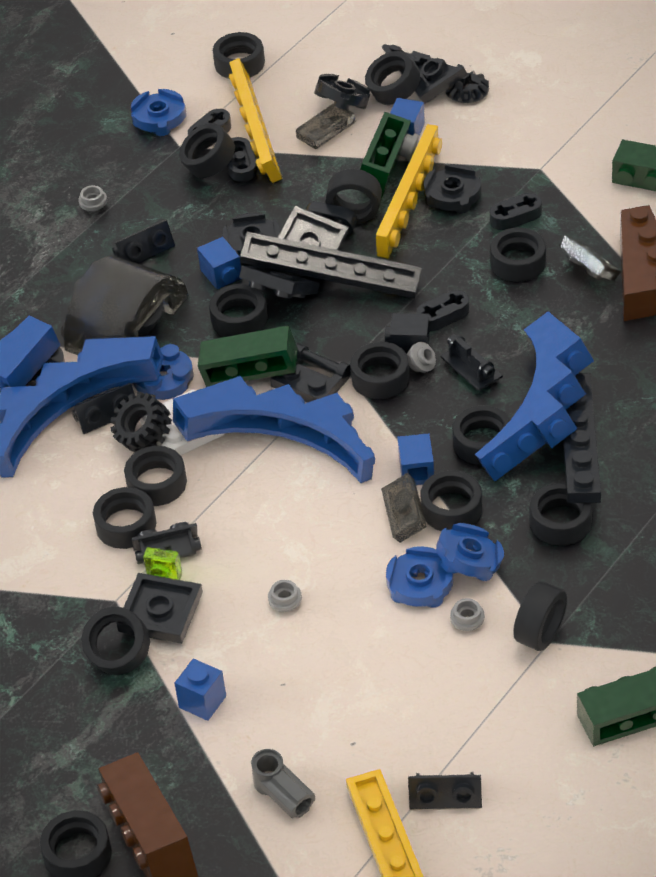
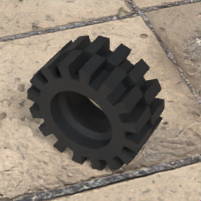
(129, 416)

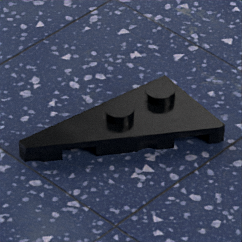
(434, 73)

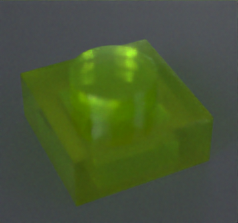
(162, 563)

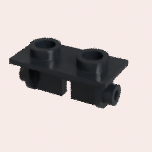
(145, 243)
(469, 363)
(99, 410)
(177, 538)
(445, 791)

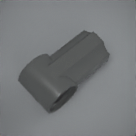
(280, 784)

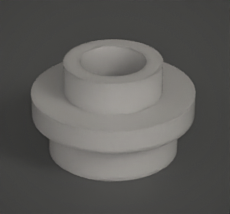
(409, 146)
(92, 198)
(421, 357)
(284, 596)
(465, 608)

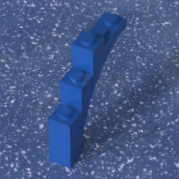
(25, 351)
(61, 385)
(553, 390)
(278, 412)

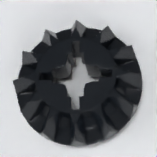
(476, 90)

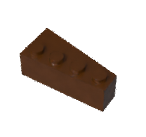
(638, 262)
(145, 819)

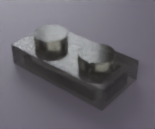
(325, 126)
(581, 253)
(403, 508)

